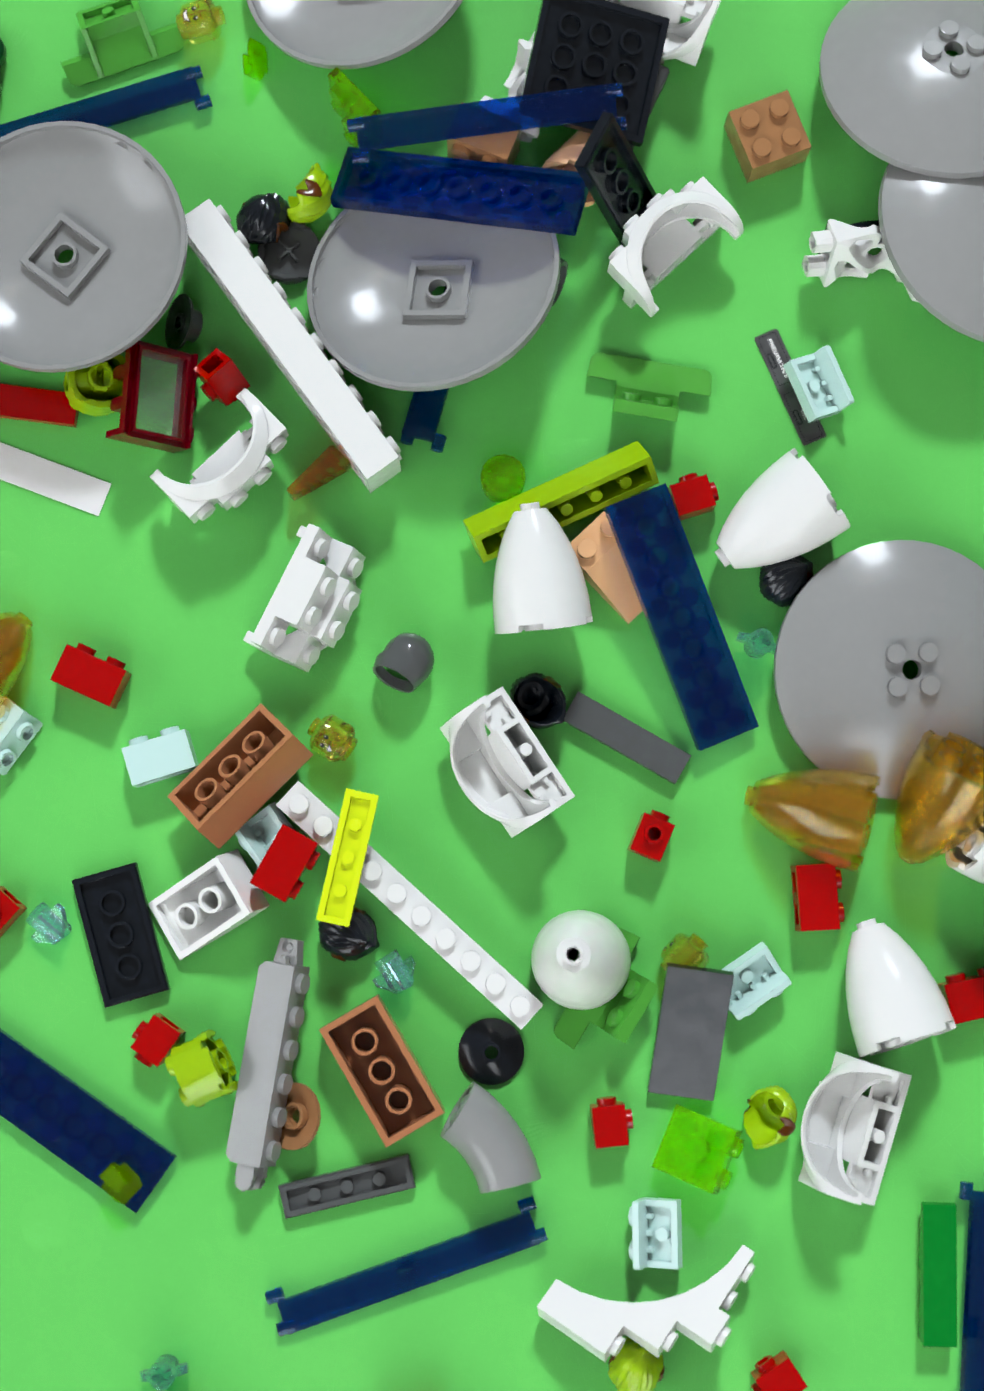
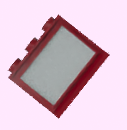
(156, 398)

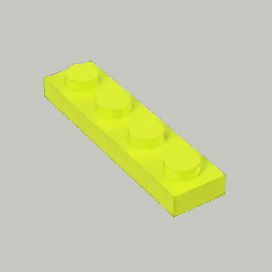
(347, 857)

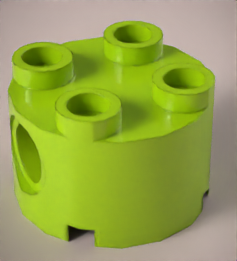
(93, 387)
(202, 1069)

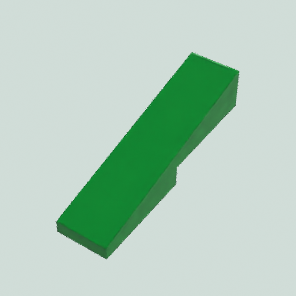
(938, 1275)

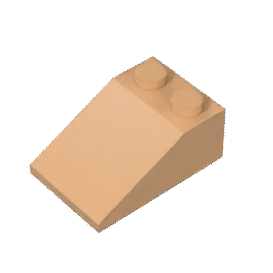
(605, 567)

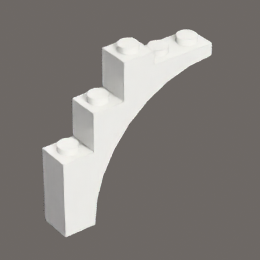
(652, 1324)

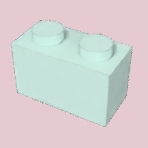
(159, 757)

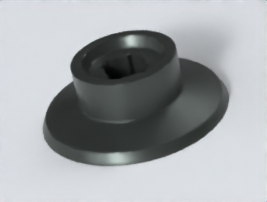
(182, 323)

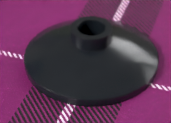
(485, 1034)

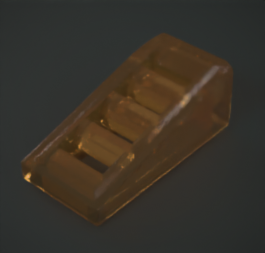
(323, 470)

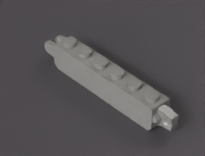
(268, 1064)

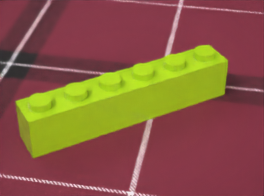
(569, 495)

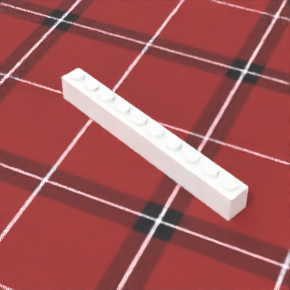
(418, 912)

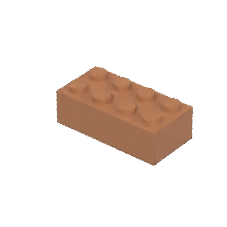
(239, 776)
(382, 1070)

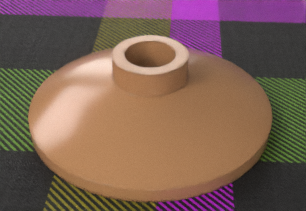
(302, 1118)

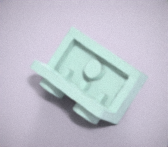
(819, 384)
(16, 732)
(260, 831)
(755, 980)
(656, 1233)

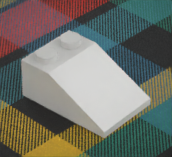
(208, 903)

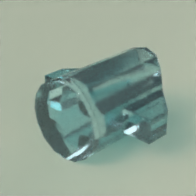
(757, 643)
(49, 923)
(394, 972)
(164, 1372)

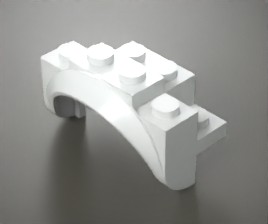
(686, 39)
(666, 238)
(232, 468)
(311, 599)
(503, 764)
(851, 1127)

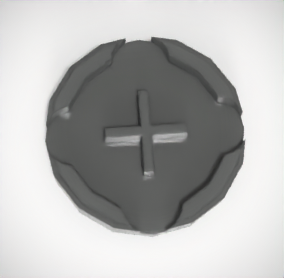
(290, 256)

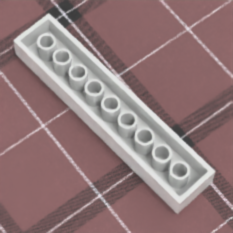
(290, 346)

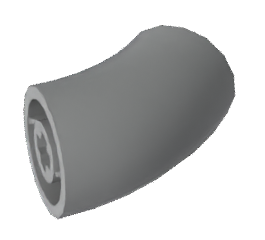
(490, 1141)

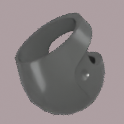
(410, 657)

